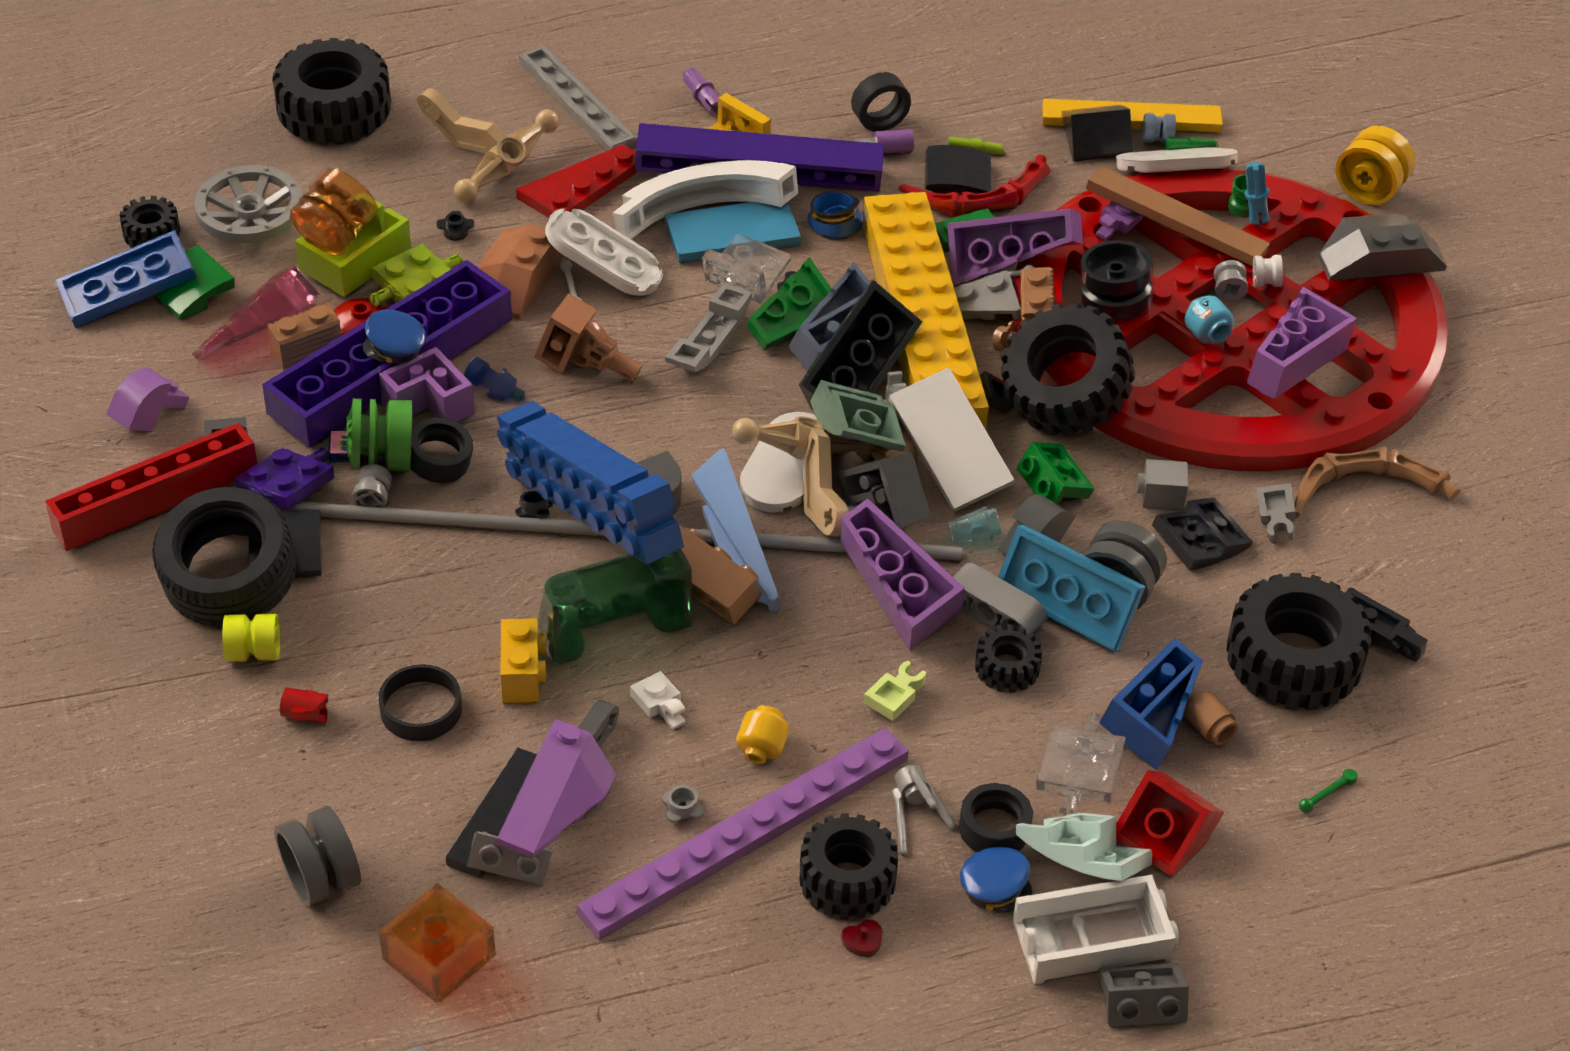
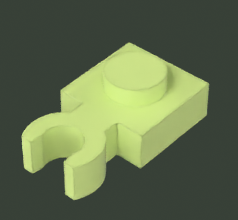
(894, 694)

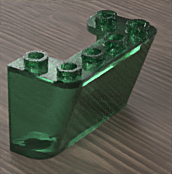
(611, 592)

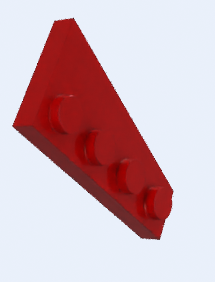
(580, 183)

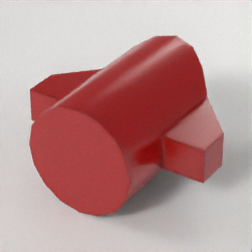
(304, 705)

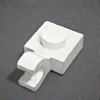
(659, 696)

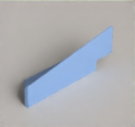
(731, 523)

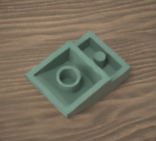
(857, 416)

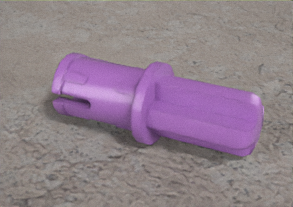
(702, 90)

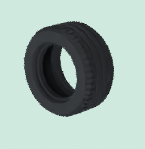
(217, 515)

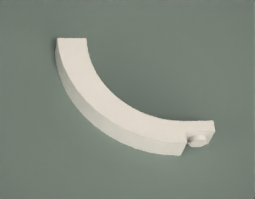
(705, 184)

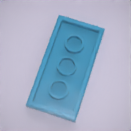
(715, 228)
(1072, 587)

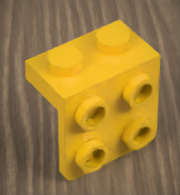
(738, 116)

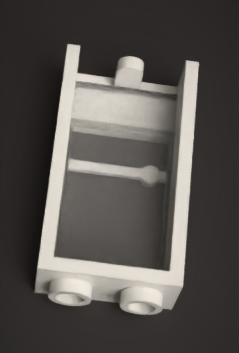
(1094, 928)

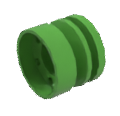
(380, 434)

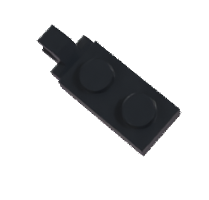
(1391, 628)

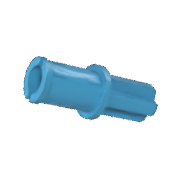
(1257, 192)

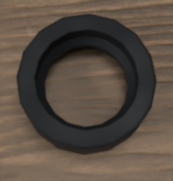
(869, 90)
(445, 431)
(998, 797)

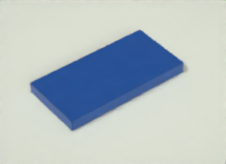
(125, 279)

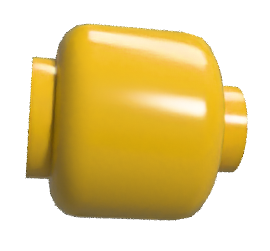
(762, 734)

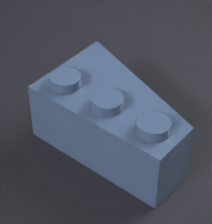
(828, 316)

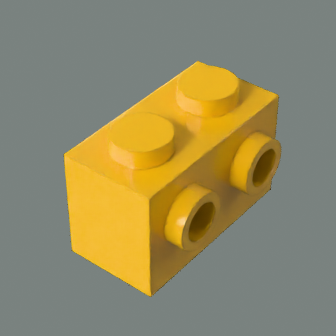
(520, 662)

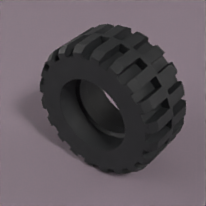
(332, 91)
(1052, 336)
(1291, 673)

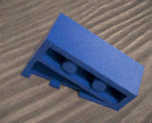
(1154, 703)

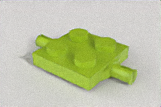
(408, 273)

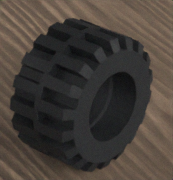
(843, 890)

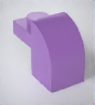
(141, 399)

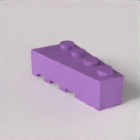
(901, 575)

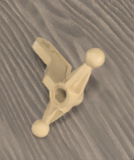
(486, 139)
(813, 445)

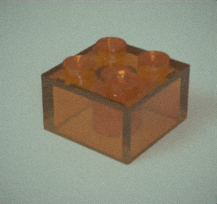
(437, 943)

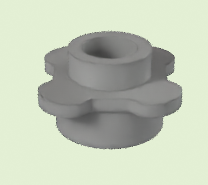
(679, 796)

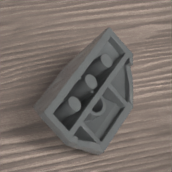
(1379, 248)

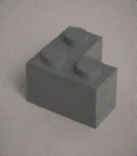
(890, 485)

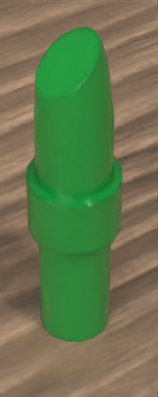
(1190, 142)

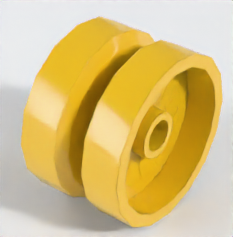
(1375, 165)

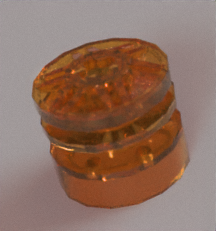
(333, 211)

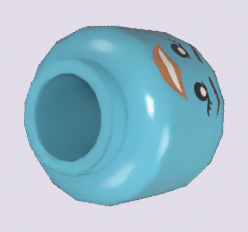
(1209, 320)

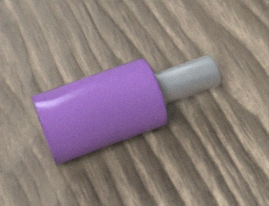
(894, 140)

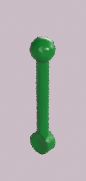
(1348, 777)

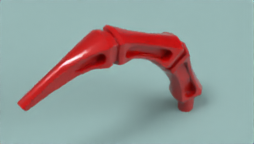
(1003, 197)

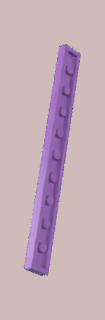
(741, 833)

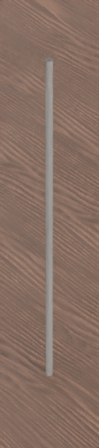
(567, 526)

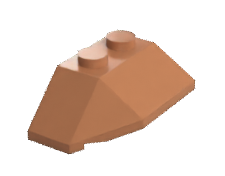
(522, 263)

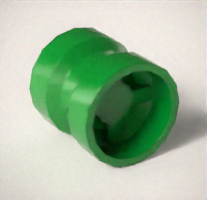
(1238, 203)

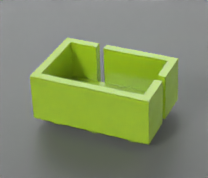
(380, 240)

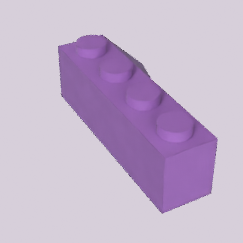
(998, 242)
(1300, 344)

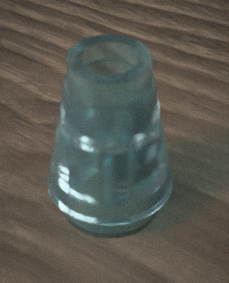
(976, 526)

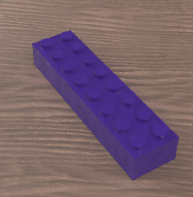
(321, 388)

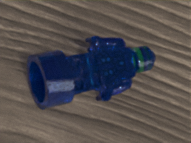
(500, 385)

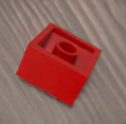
(1167, 820)

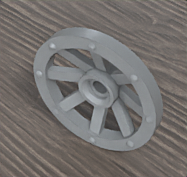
(248, 209)

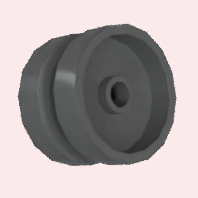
(1130, 552)
(317, 856)

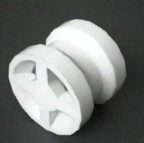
(1267, 271)

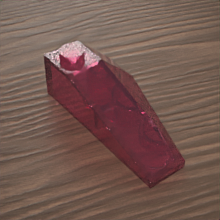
(279, 297)

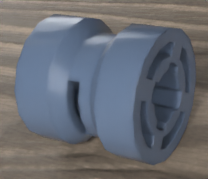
(1152, 130)

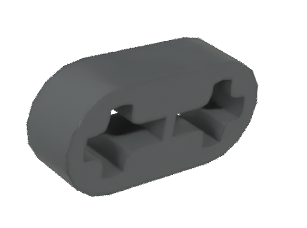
(600, 720)

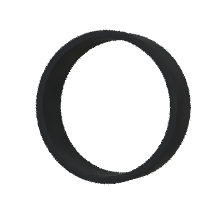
(414, 674)

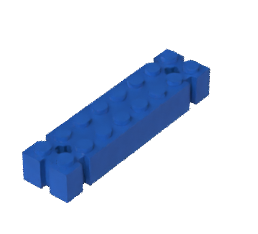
(590, 482)

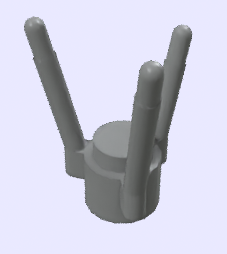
(915, 789)

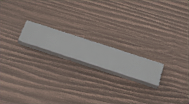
(577, 99)

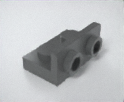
(1145, 994)

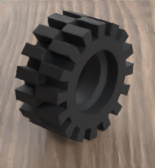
(136, 220)
(1005, 673)

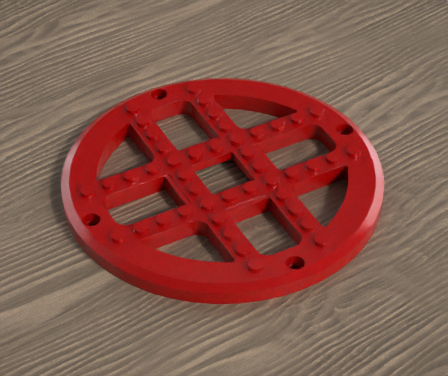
(1310, 422)

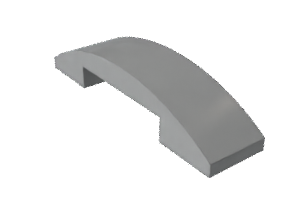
(714, 330)

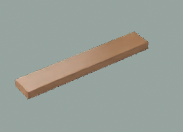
(1177, 215)

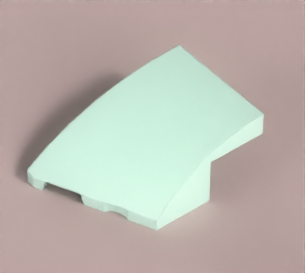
(1085, 845)

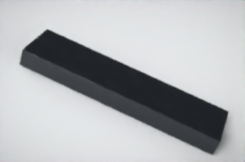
(493, 809)

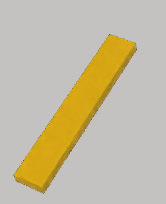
(1188, 117)

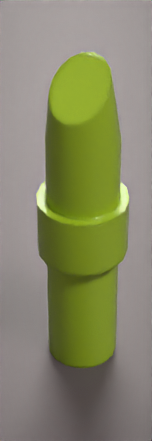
(989, 147)

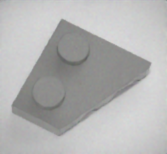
(988, 297)

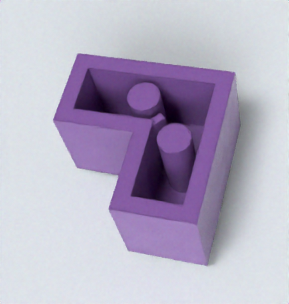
(430, 383)

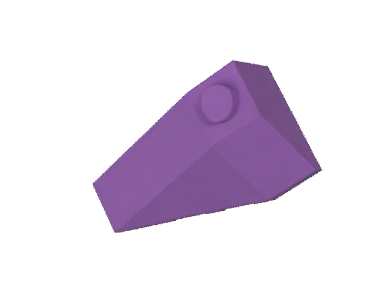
(560, 787)

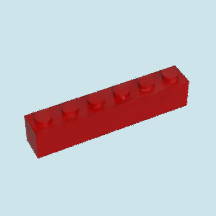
(150, 486)

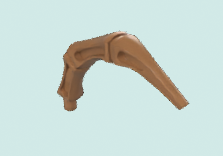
(1376, 461)

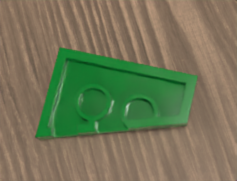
(789, 306)

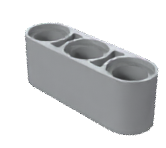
(998, 602)

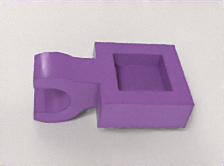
(1115, 218)

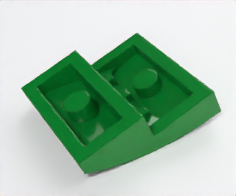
(192, 295)

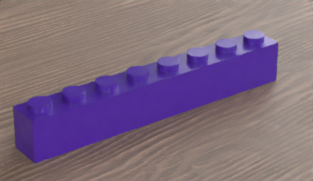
(816, 160)

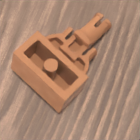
(581, 340)

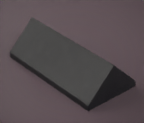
(864, 344)

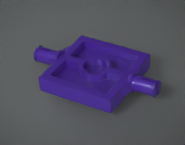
(287, 476)

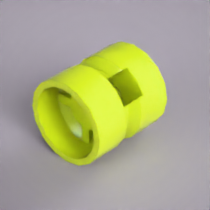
(248, 638)

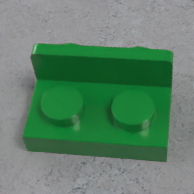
(1053, 472)

